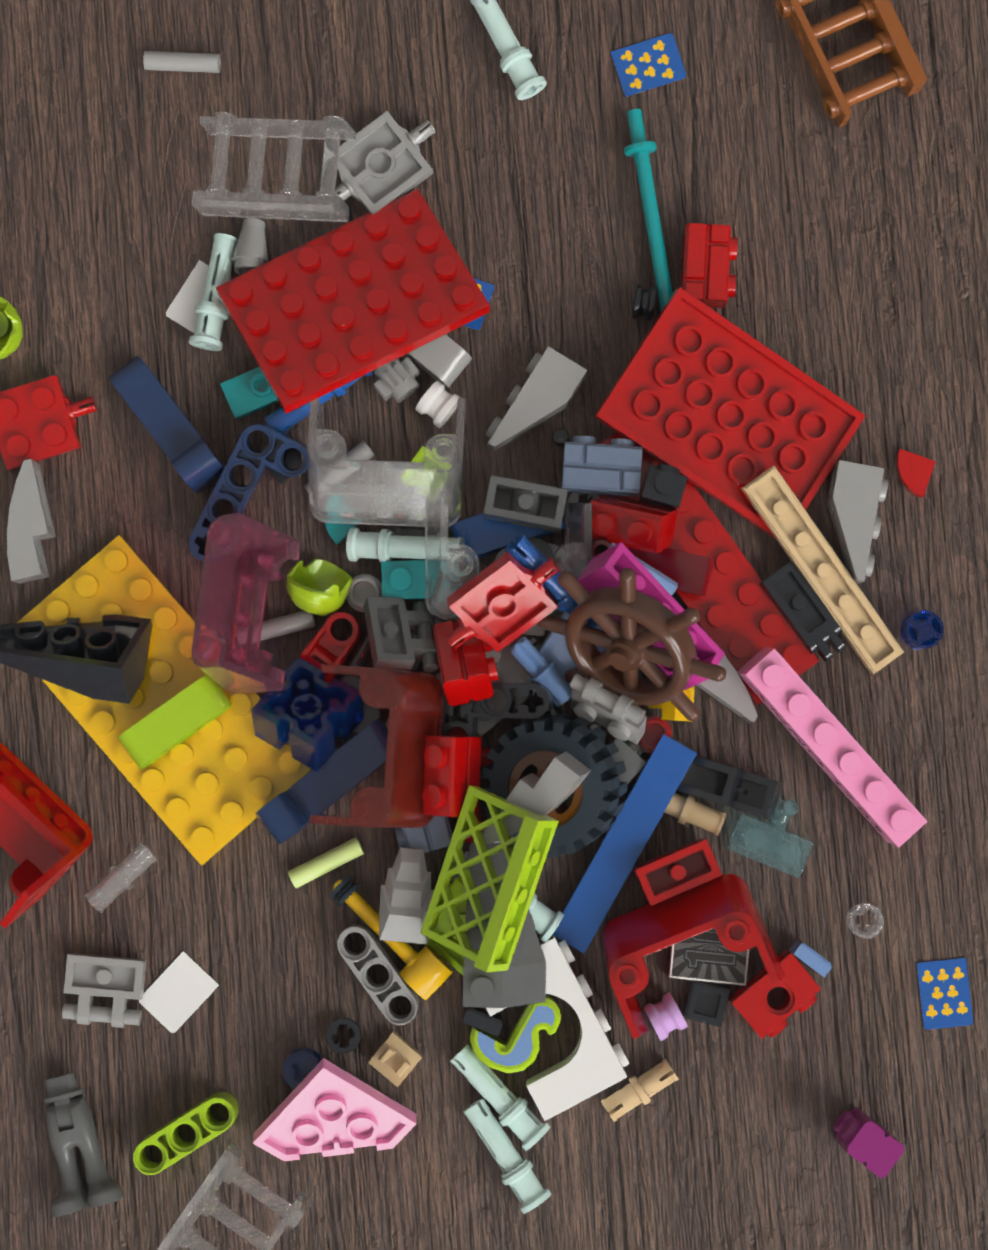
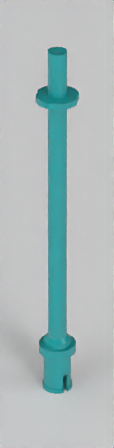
(640, 151)

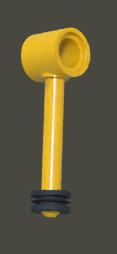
(424, 970)

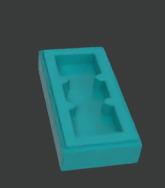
(248, 393)

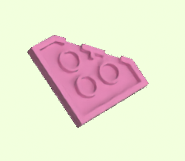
(333, 1116)

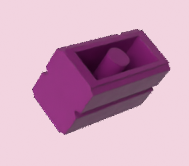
(867, 1141)

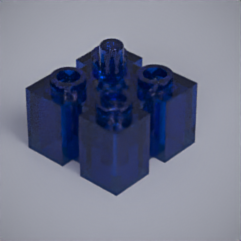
(307, 714)

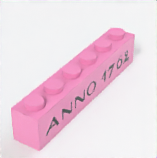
(831, 746)

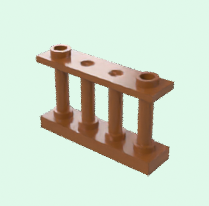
(888, 40)

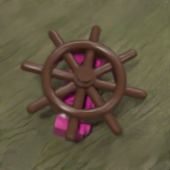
(640, 630)

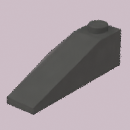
(526, 976)

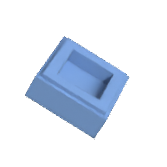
(810, 957)

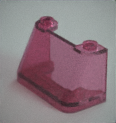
(231, 602)

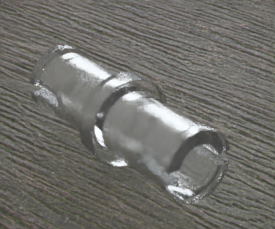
(121, 877)

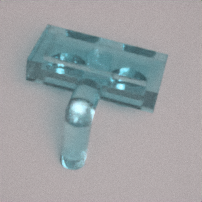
(770, 842)

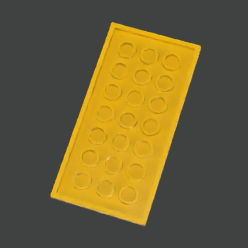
(217, 775)

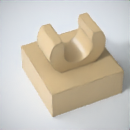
(395, 1059)

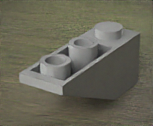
(546, 393)
(853, 509)

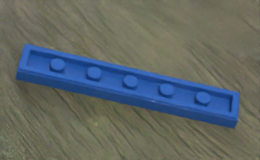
(624, 842)

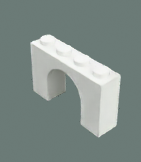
(594, 1061)

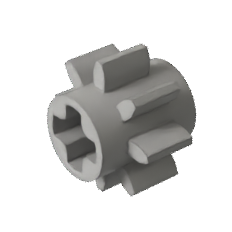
(397, 379)

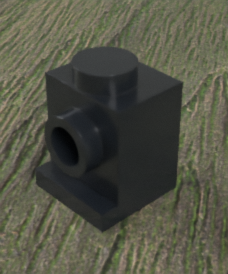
(663, 486)

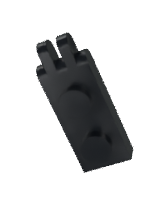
(803, 610)

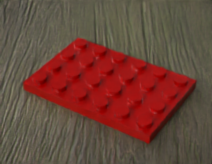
(352, 300)
(726, 408)

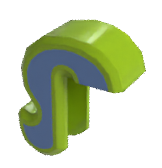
(523, 1042)

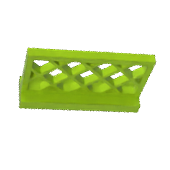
(511, 897)

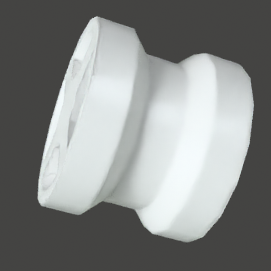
(438, 404)

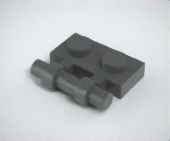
(391, 637)

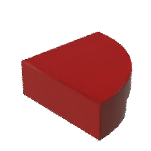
(914, 471)

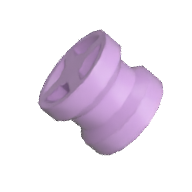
(665, 1016)

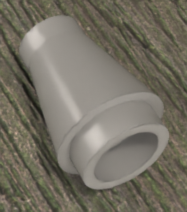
(251, 246)

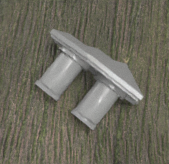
(405, 898)

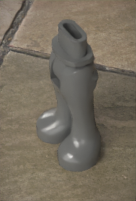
(69, 1126)

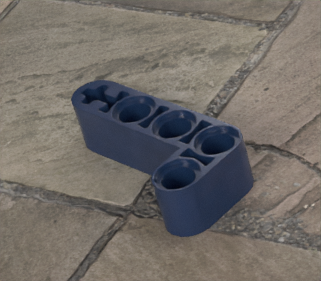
(167, 424)
(257, 462)
(321, 789)

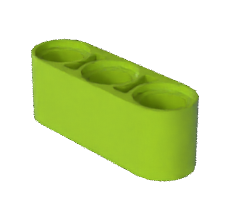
(174, 721)
(175, 1148)

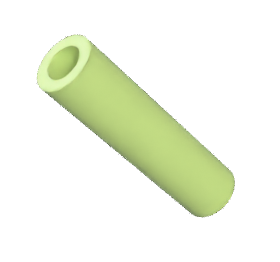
(326, 862)

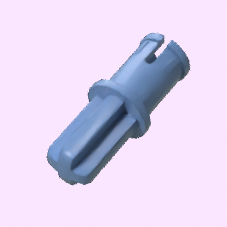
(541, 670)

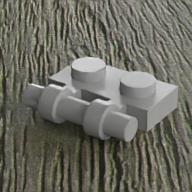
(615, 713)
(104, 977)

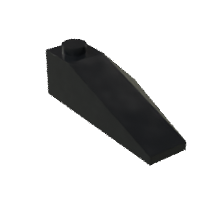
(89, 658)

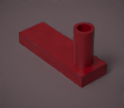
(687, 569)

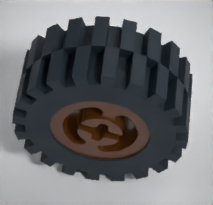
(537, 744)

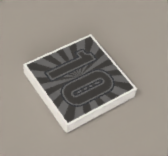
(708, 960)

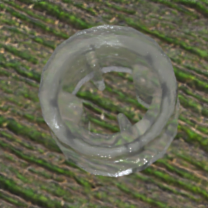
(870, 931)

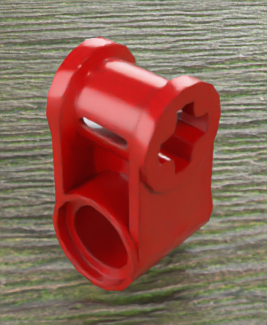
(330, 648)

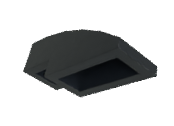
(731, 787)

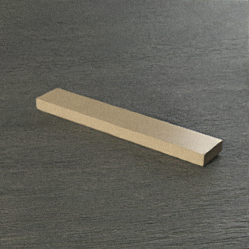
(822, 569)

